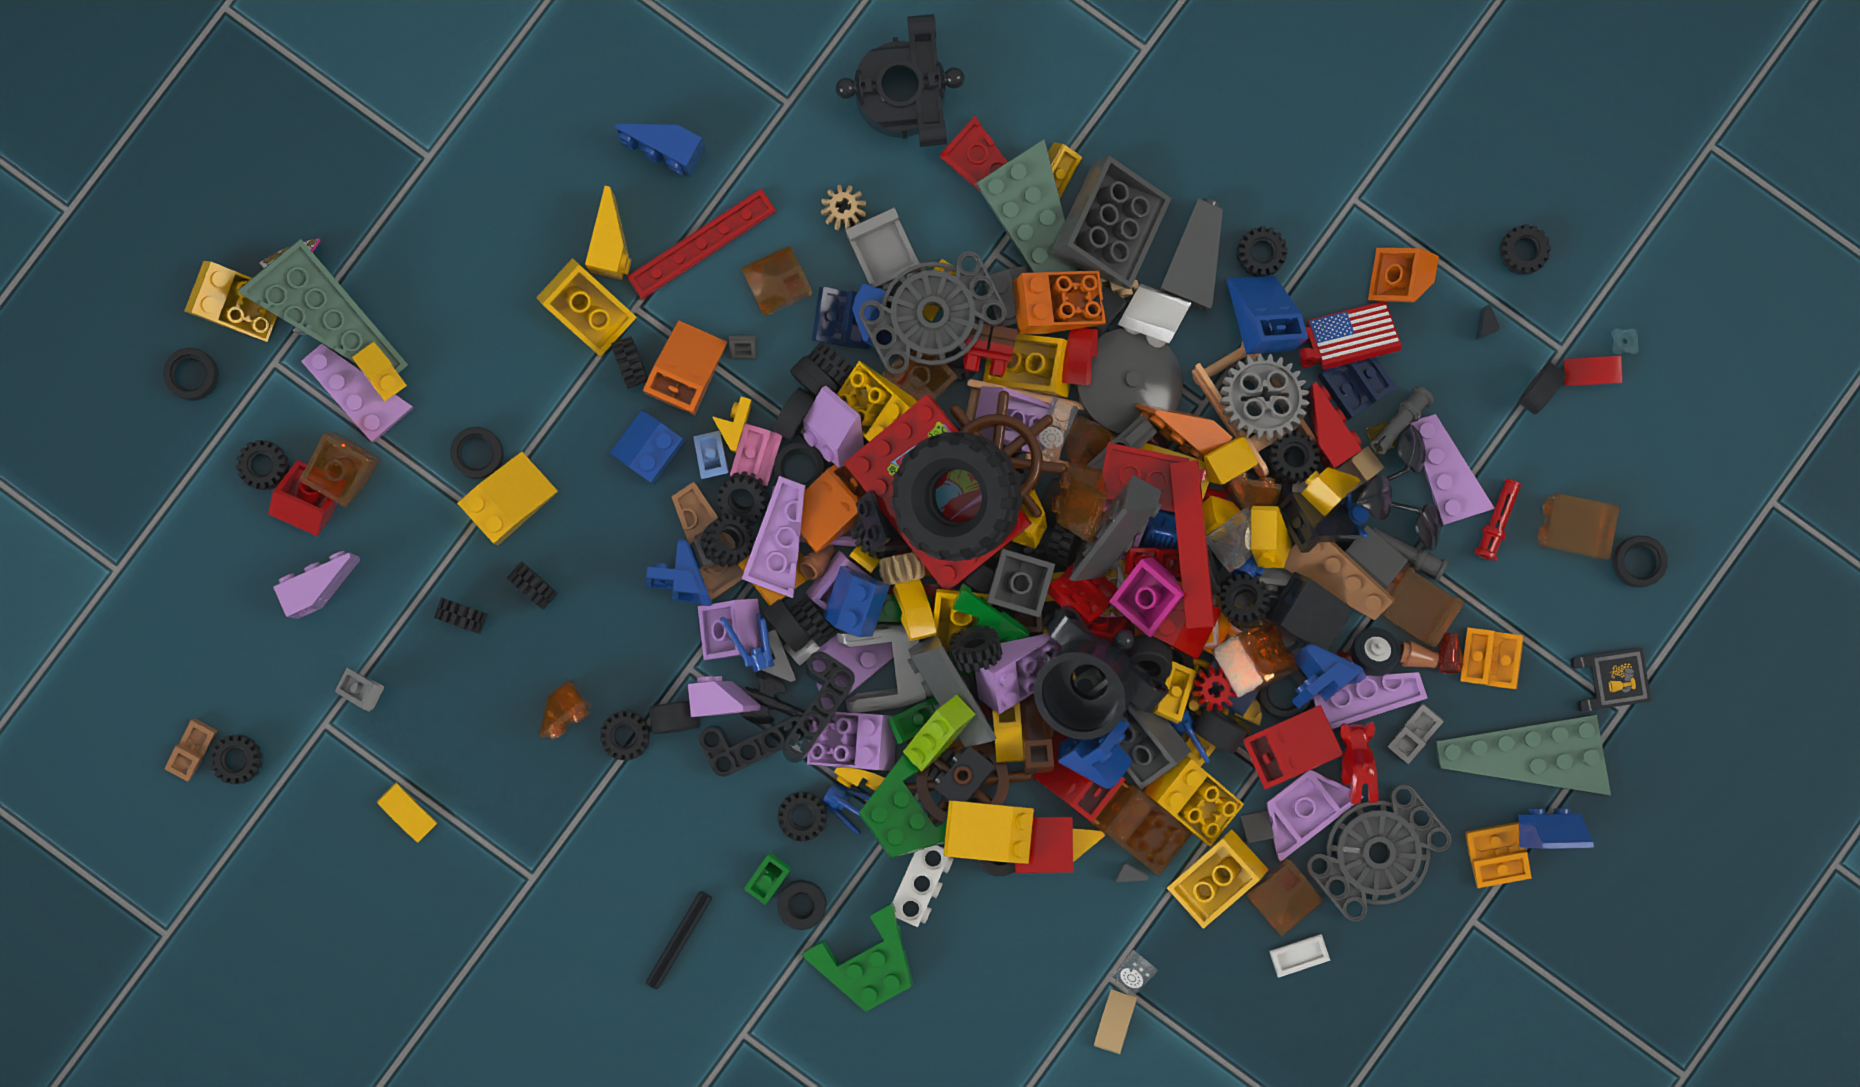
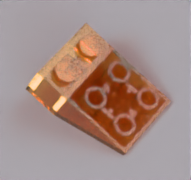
(1255, 659)
(1142, 827)

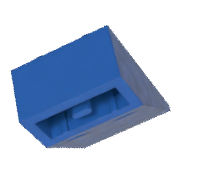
(664, 142)
(1266, 315)

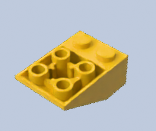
(218, 301)
(874, 399)
(1195, 799)

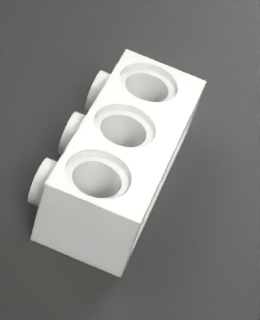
(908, 892)

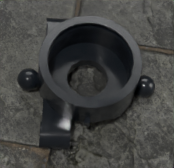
(923, 111)
(1085, 715)

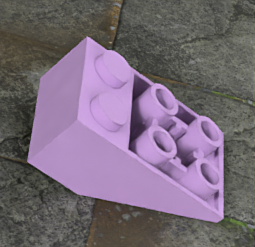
(313, 589)
(1015, 673)
(855, 742)

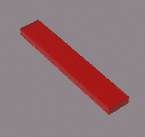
(701, 244)
(1192, 544)

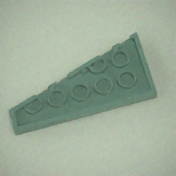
(1028, 207)
(312, 300)
(1547, 754)

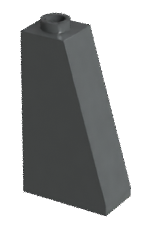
(1196, 257)

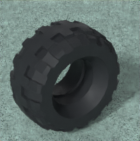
(916, 496)

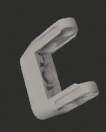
(909, 685)

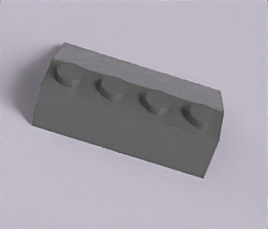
(1112, 222)

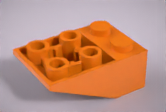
(1057, 301)
(685, 367)
(1192, 432)
(830, 507)

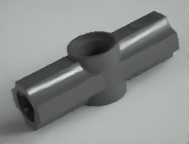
(1134, 436)

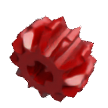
(1207, 682)

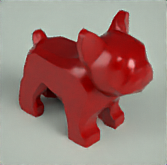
(1359, 761)

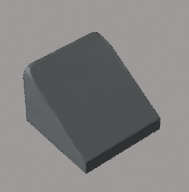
(1257, 827)
(1128, 873)

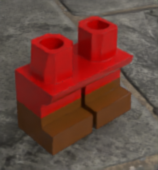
(999, 352)

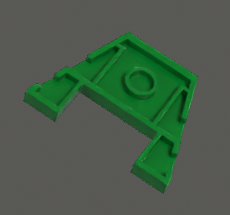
(1005, 625)
(897, 817)
(873, 973)

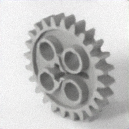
(1260, 374)

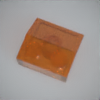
(922, 378)
(339, 468)
(1080, 500)

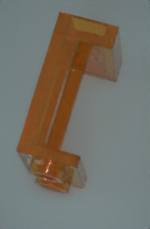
(1578, 526)
(1421, 607)

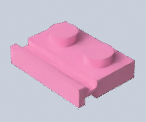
(757, 452)

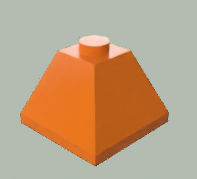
(1402, 274)

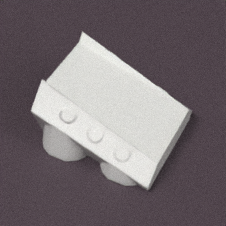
(1154, 315)

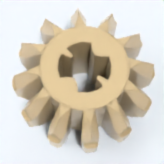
(838, 200)
(901, 568)

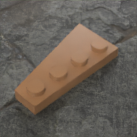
(695, 516)
(1340, 576)

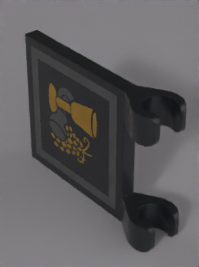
(1617, 679)

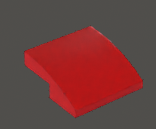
(1087, 597)
(1050, 846)

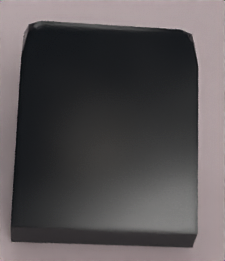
(1487, 323)

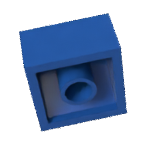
(647, 447)
(856, 602)
(1553, 830)

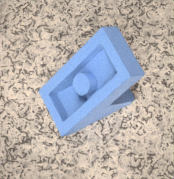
(710, 454)

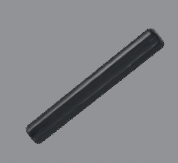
(678, 940)

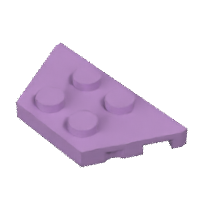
(862, 660)
(1305, 810)

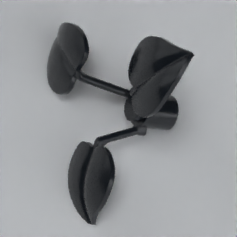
(1377, 493)

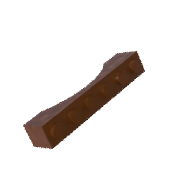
(1035, 730)

